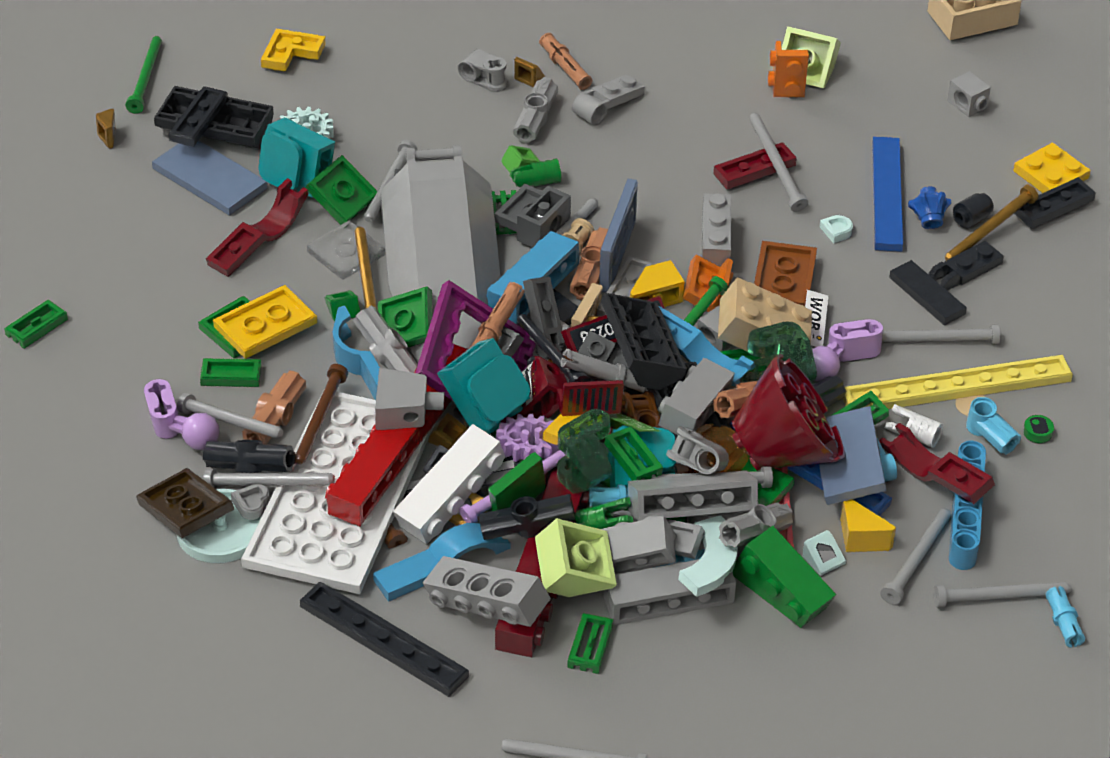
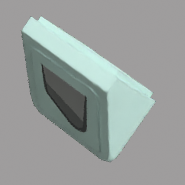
(823, 553)

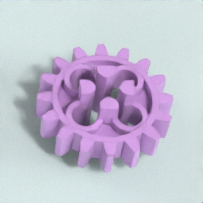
(524, 437)

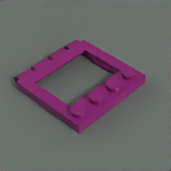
(446, 324)

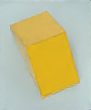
(864, 529)

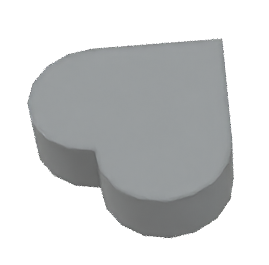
(251, 500)

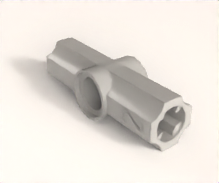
(535, 110)
(384, 341)
(750, 525)

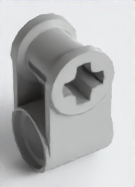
(484, 70)
(692, 450)

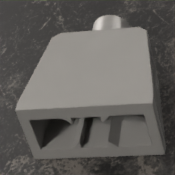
(403, 400)

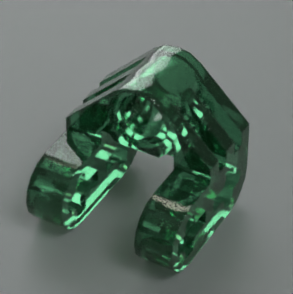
(777, 339)
(586, 456)

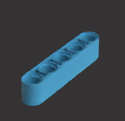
(965, 515)

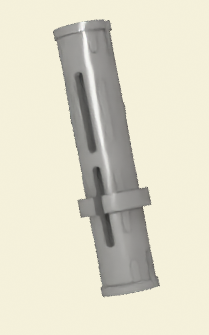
(600, 369)

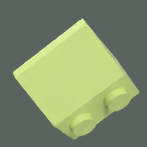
(821, 51)
(574, 559)

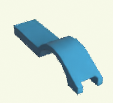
(695, 347)
(355, 361)
(411, 572)

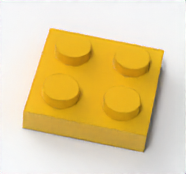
(1050, 168)

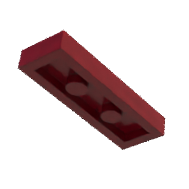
(751, 167)

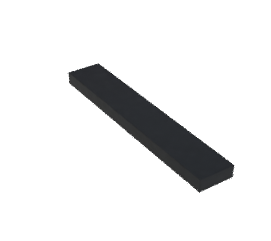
(384, 639)

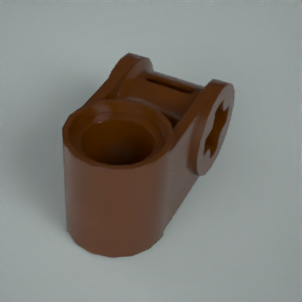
(641, 408)

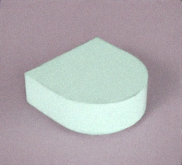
(837, 228)

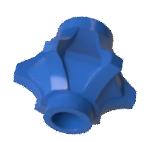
(930, 207)

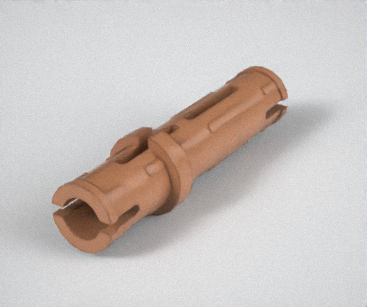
(554, 48)
(500, 314)

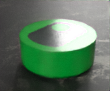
(1038, 428)

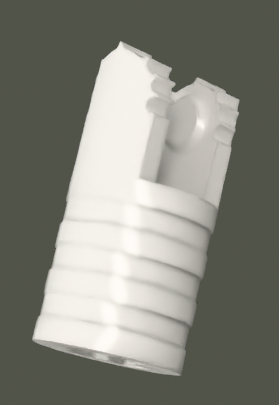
(924, 429)

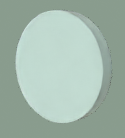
(221, 539)

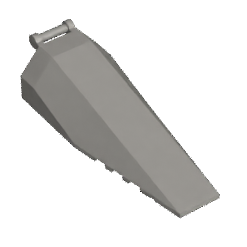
(439, 231)

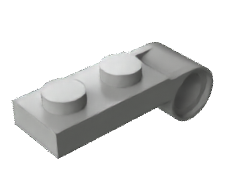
(593, 103)

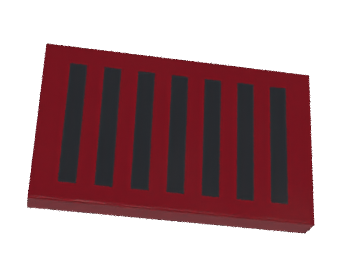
(581, 397)

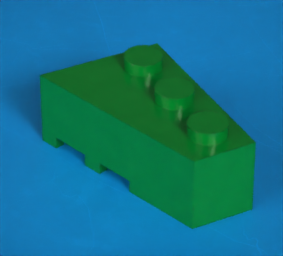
(782, 577)

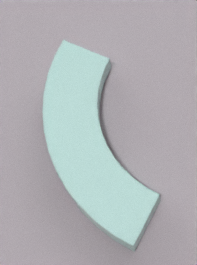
(714, 564)

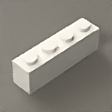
(449, 484)

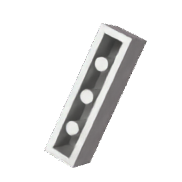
(693, 495)
(660, 593)

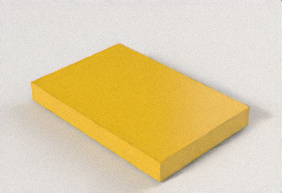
(265, 321)

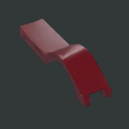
(248, 238)
(948, 471)

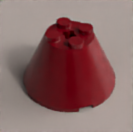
(786, 421)

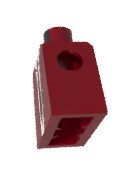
(543, 380)

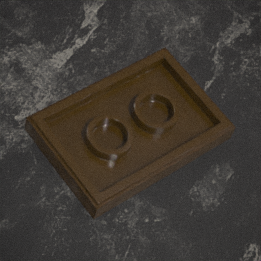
(184, 502)

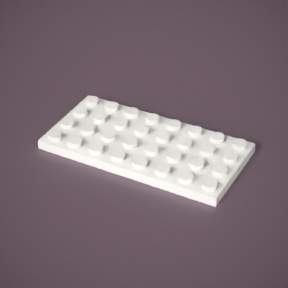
(298, 534)

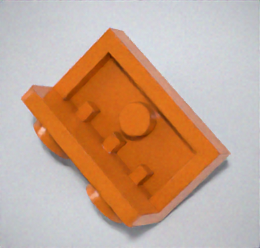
(788, 72)
(700, 274)

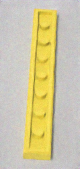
(965, 382)

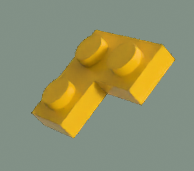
(287, 44)

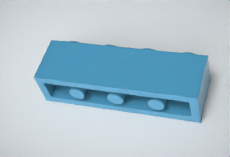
(550, 257)

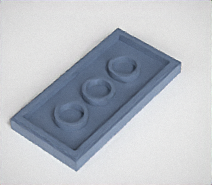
(210, 176)
(618, 234)
(861, 469)

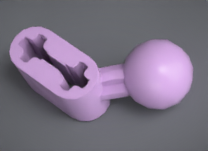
(847, 343)
(195, 429)

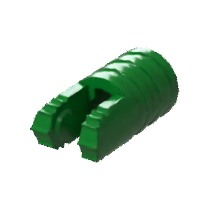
(537, 173)
(602, 515)

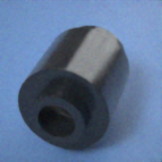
(972, 210)

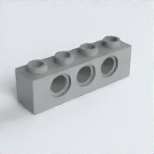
(486, 591)

